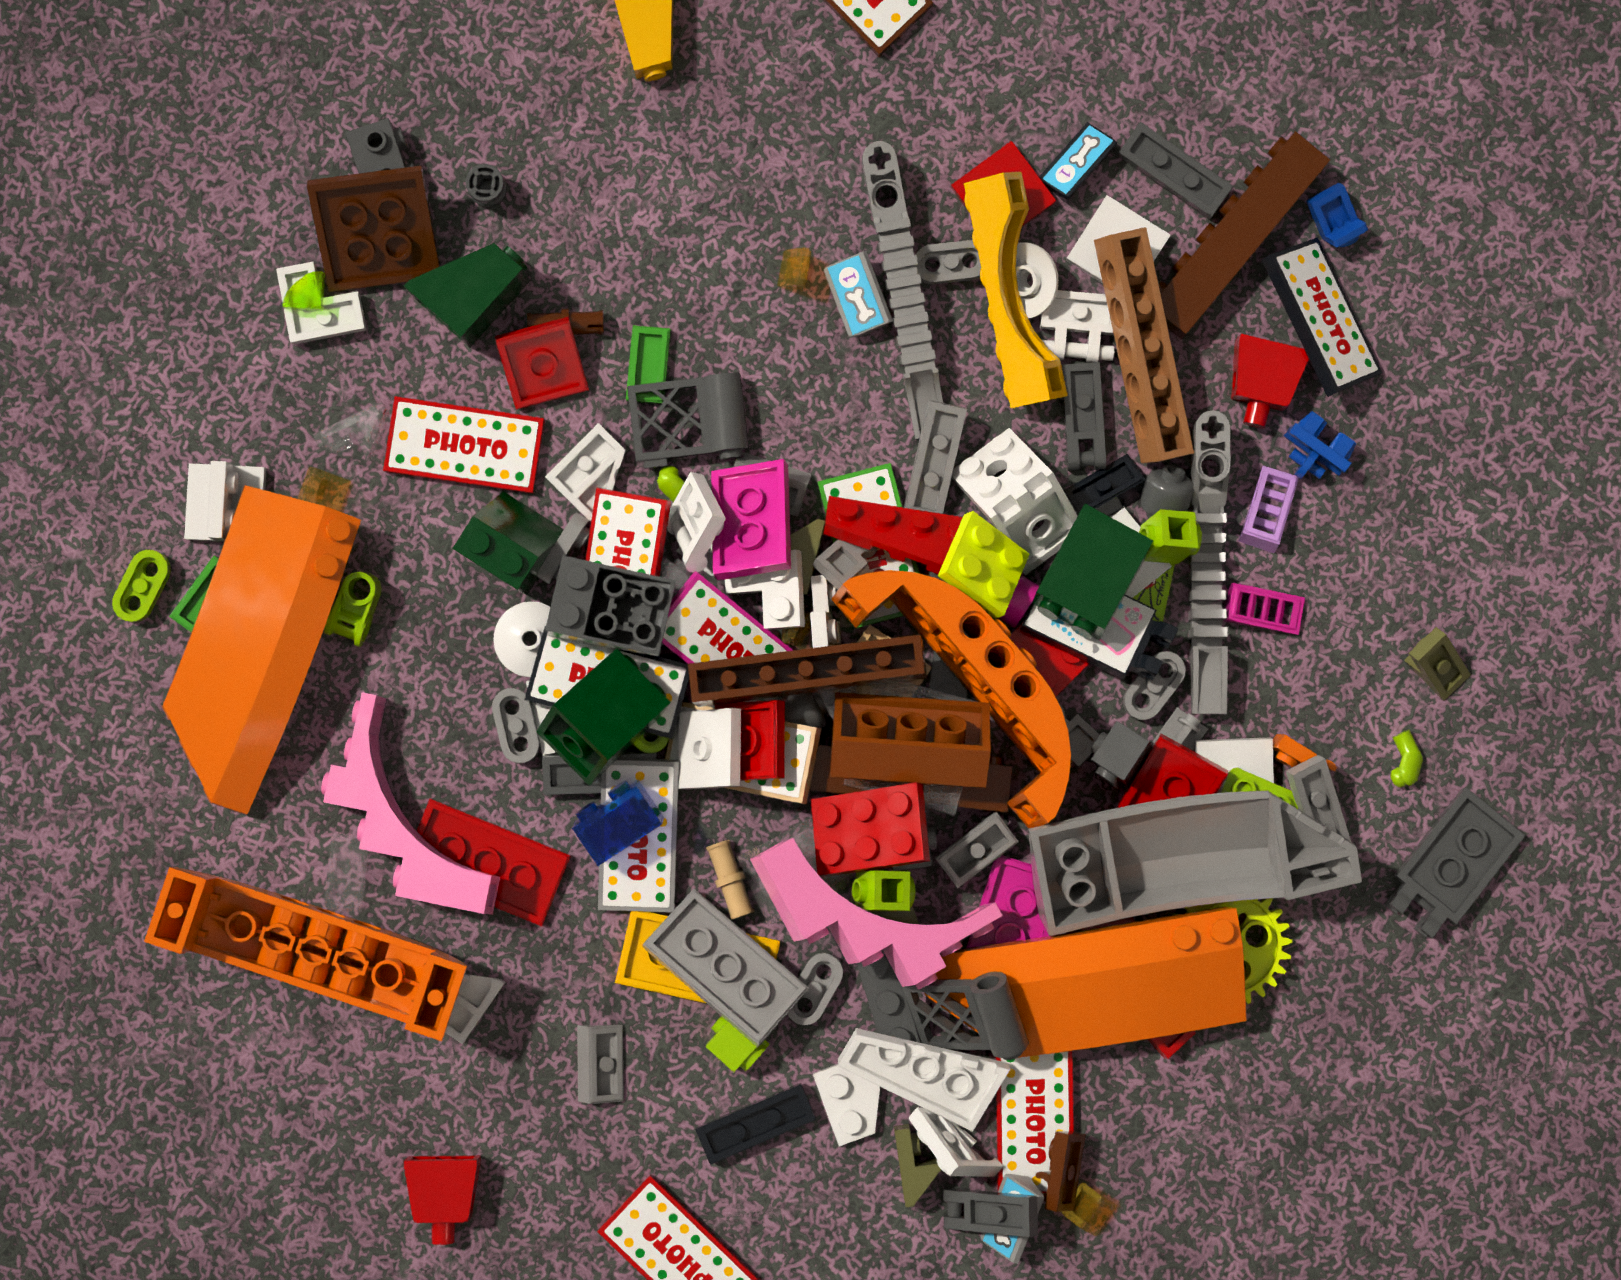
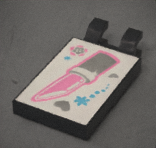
(1120, 645)

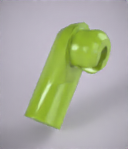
(670, 482)
(1411, 760)

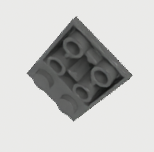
(609, 606)

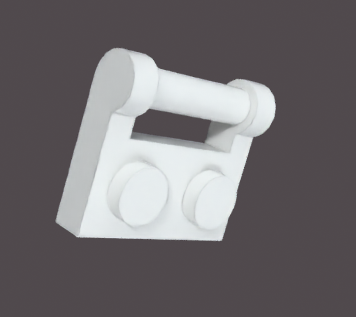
(695, 521)

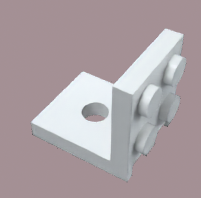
(1018, 496)

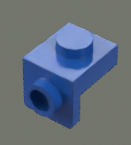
(1336, 216)

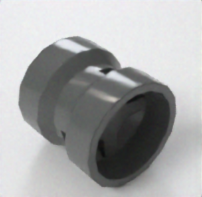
(491, 191)

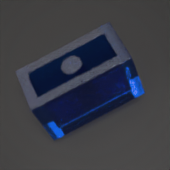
(617, 821)

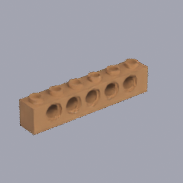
(1143, 345)

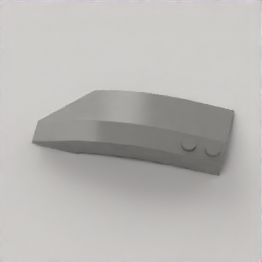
(1182, 857)

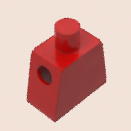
(1265, 376)
(442, 1192)

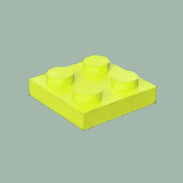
(984, 564)

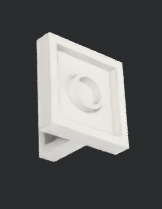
(214, 495)

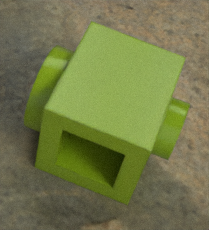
(1173, 536)
(883, 891)
(733, 1047)

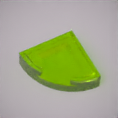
(306, 293)

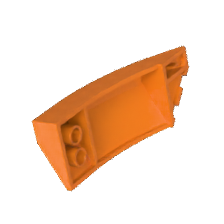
(1117, 980)

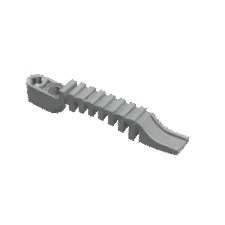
(903, 281)
(1206, 577)

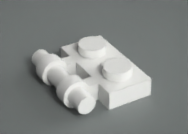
(1083, 314)

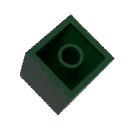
(471, 290)
(509, 541)
(1091, 572)
(602, 716)

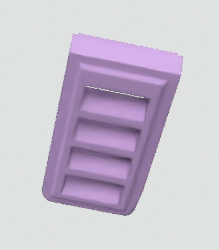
(1259, 538)

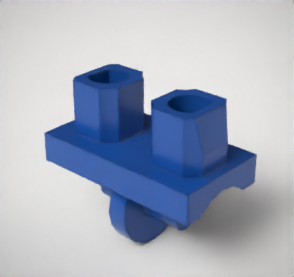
(1305, 436)

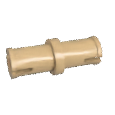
(730, 879)

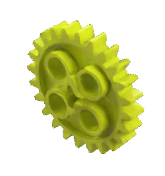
(1264, 957)

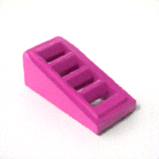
(1234, 602)

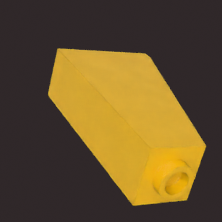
(648, 35)

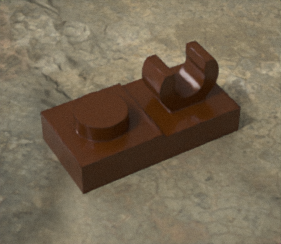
(1065, 1166)

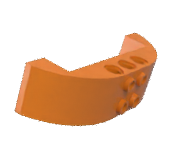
(1030, 721)
(308, 948)

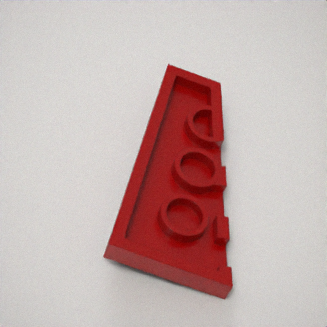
(898, 530)

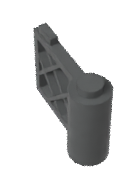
(720, 418)
(991, 1014)

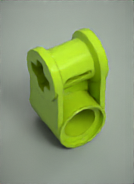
(353, 610)

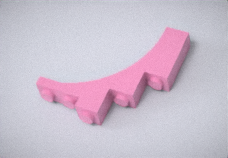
(362, 785)
(811, 906)

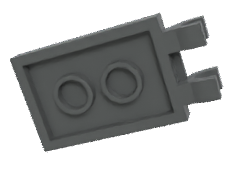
(1454, 862)

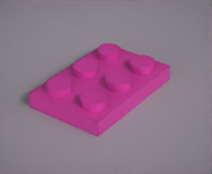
(756, 520)

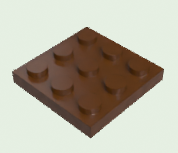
(373, 227)

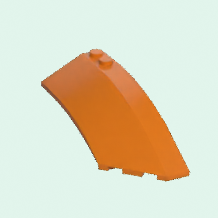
(256, 639)

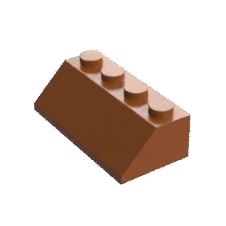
(910, 740)

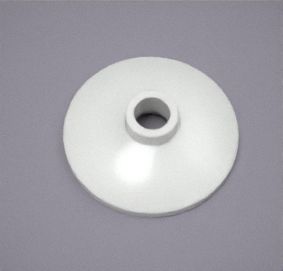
(1039, 263)
(510, 632)

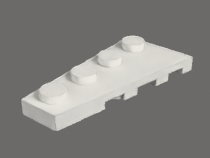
(933, 1077)

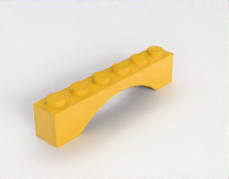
(997, 215)

